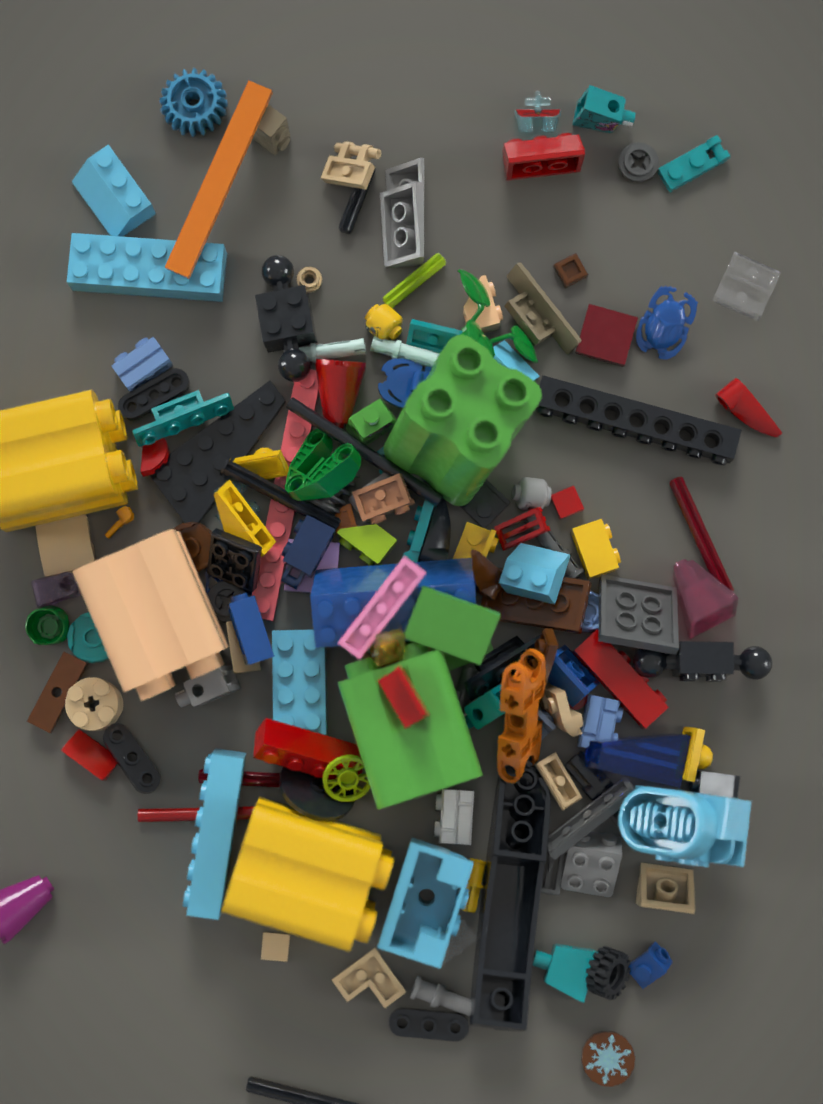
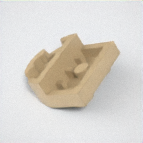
(557, 706)

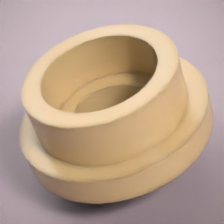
(309, 272)

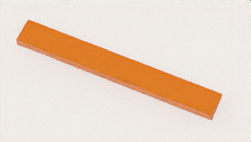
(219, 179)

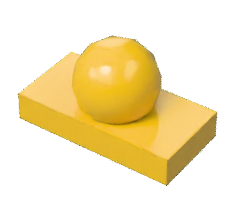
(265, 463)
(698, 755)

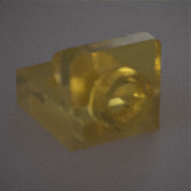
(387, 647)

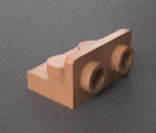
(383, 499)

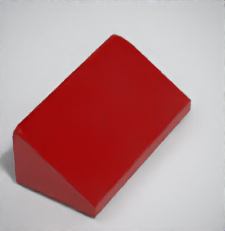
(90, 755)

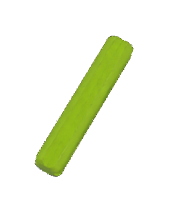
(414, 280)

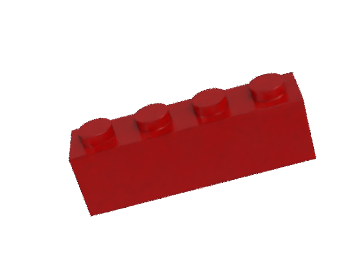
(621, 680)
(300, 748)

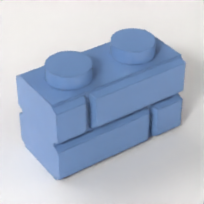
(141, 364)
(599, 720)

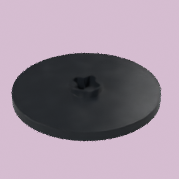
(309, 797)

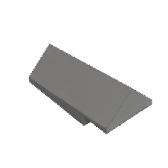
(403, 215)

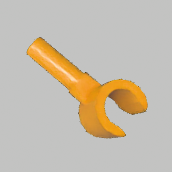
(125, 515)

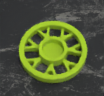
(346, 778)

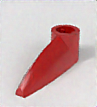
(742, 404)

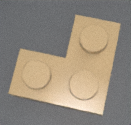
(370, 972)

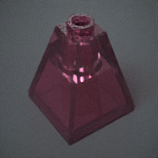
(702, 598)

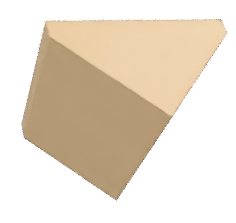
(666, 888)

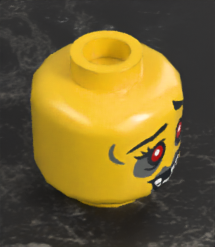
(384, 322)

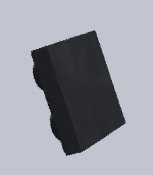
(234, 560)

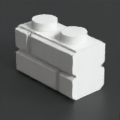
(455, 816)

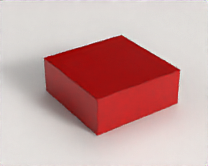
(566, 502)

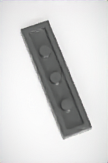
(589, 818)

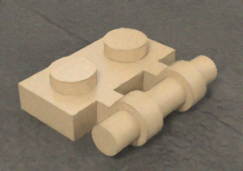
(348, 171)

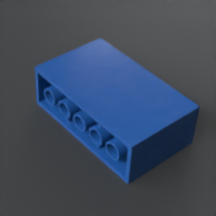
(343, 593)

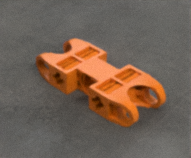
(520, 703)

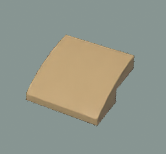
(65, 545)

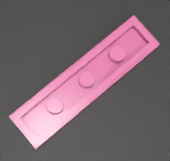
(382, 607)

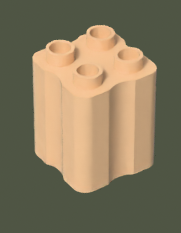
(152, 613)

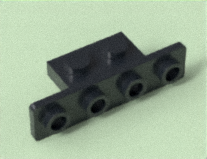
(495, 663)

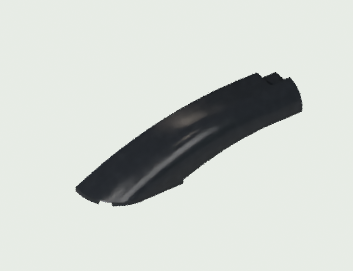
(510, 902)

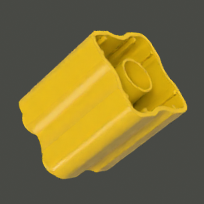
(61, 460)
(308, 876)

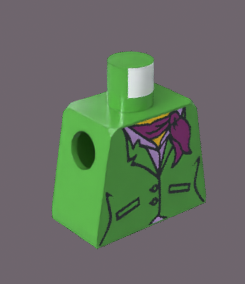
(371, 422)

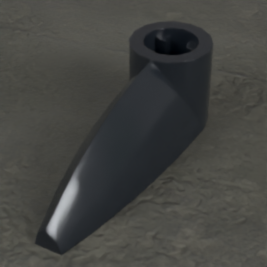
(438, 535)

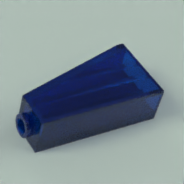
(646, 758)

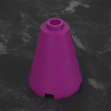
(21, 903)

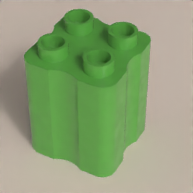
(461, 420)
(413, 759)

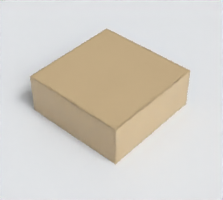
(275, 946)

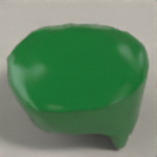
(47, 625)

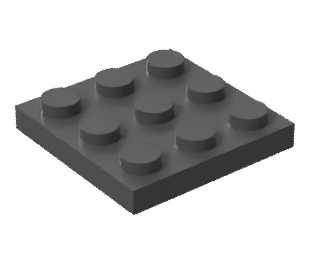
(638, 614)

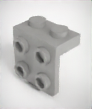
(593, 864)

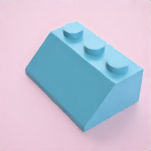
(112, 193)

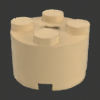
(82, 695)

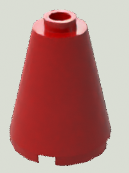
(339, 388)

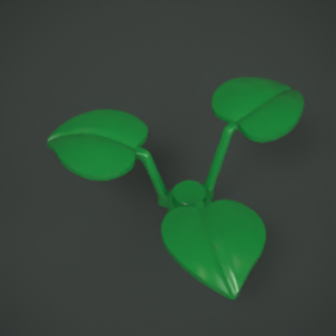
(480, 296)

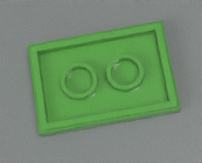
(451, 625)

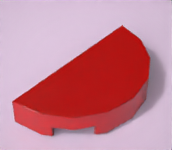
(154, 456)

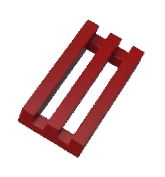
(539, 521)

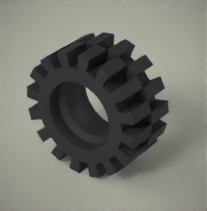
(608, 973)

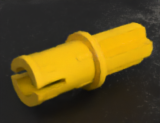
(474, 885)

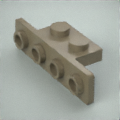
(537, 313)

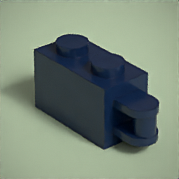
(306, 550)

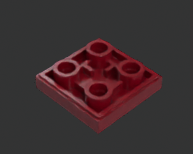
(606, 335)

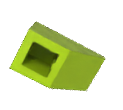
(369, 540)

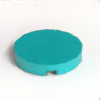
(85, 640)

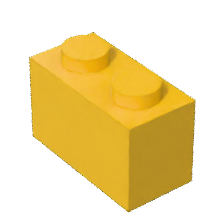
(595, 548)

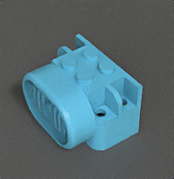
(685, 826)
(423, 927)

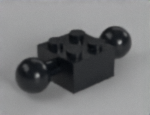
(286, 318)
(706, 660)

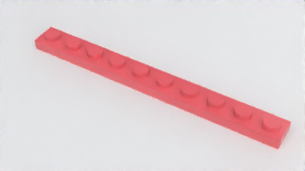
(280, 517)

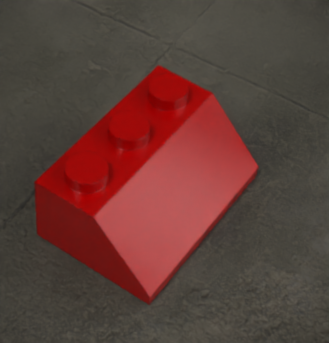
(543, 156)

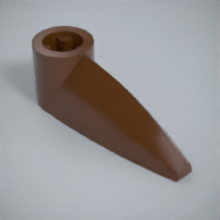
(485, 575)

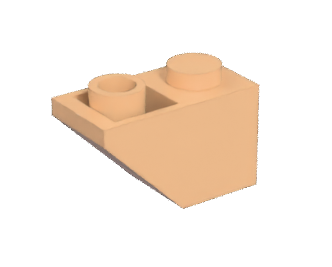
(491, 316)

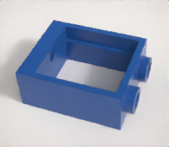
(249, 629)

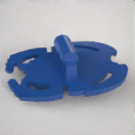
(666, 323)
(401, 380)

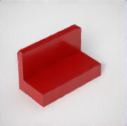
(403, 697)

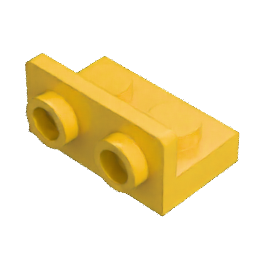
(476, 538)

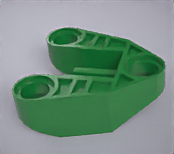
(316, 473)

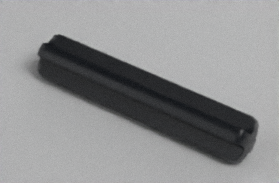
(353, 208)

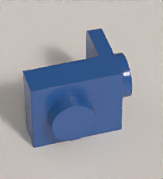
(650, 965)

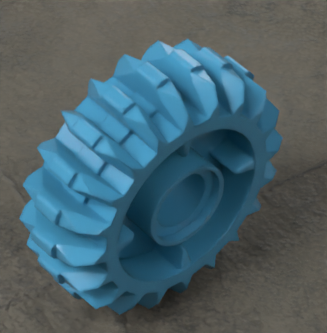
(191, 87)

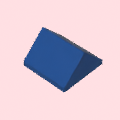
(571, 676)

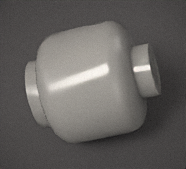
(531, 493)

